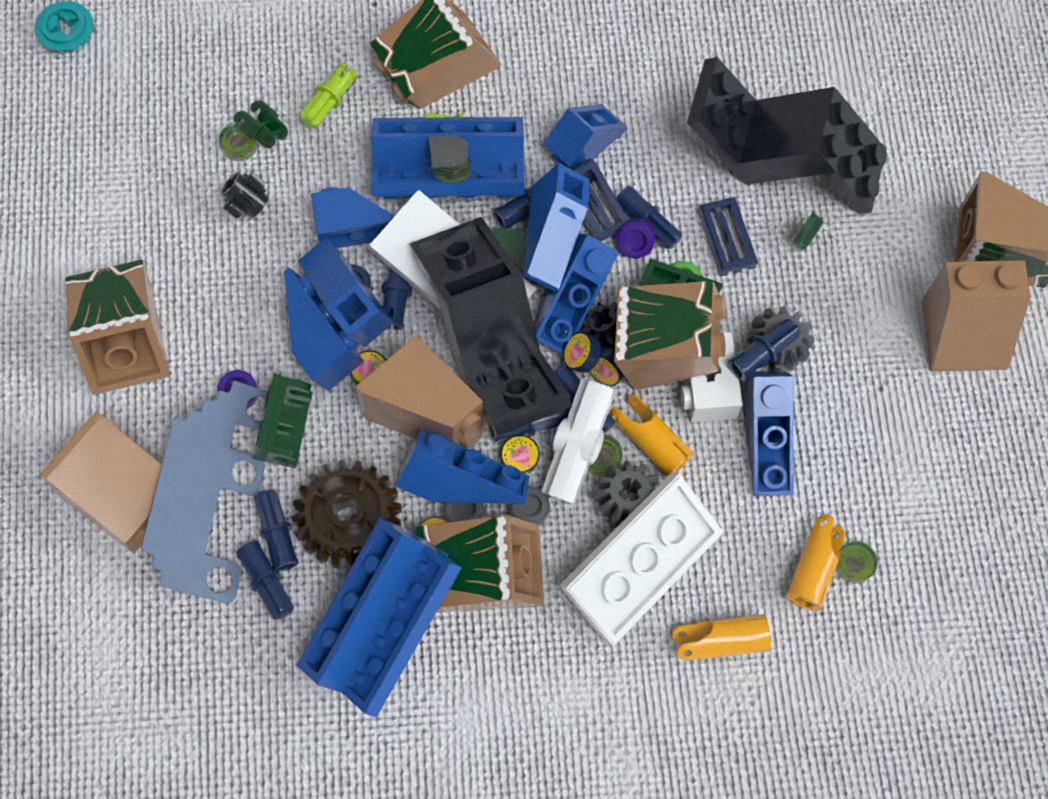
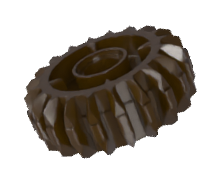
(331, 494)

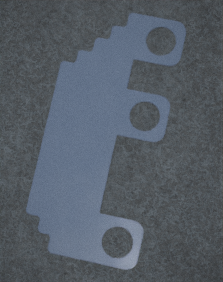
(188, 489)

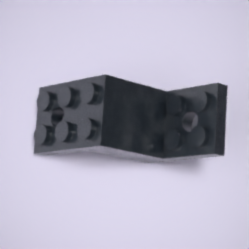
(787, 135)
(490, 325)

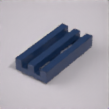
(610, 200)
(735, 263)

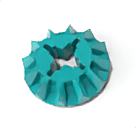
(75, 16)

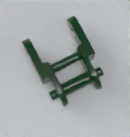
(266, 128)

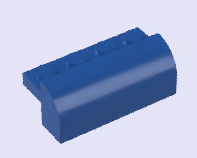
(404, 160)
(379, 616)

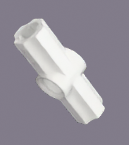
(578, 441)

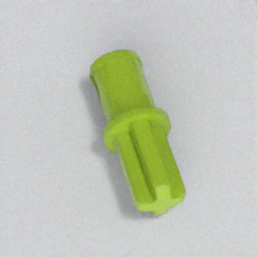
(328, 96)

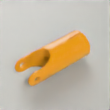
(654, 437)
(816, 565)
(723, 637)

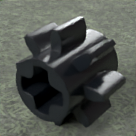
(244, 195)
(603, 324)

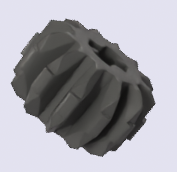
(796, 350)
(618, 481)

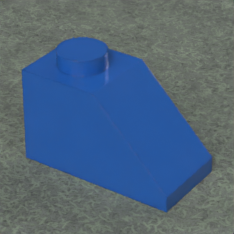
(583, 134)
(347, 217)

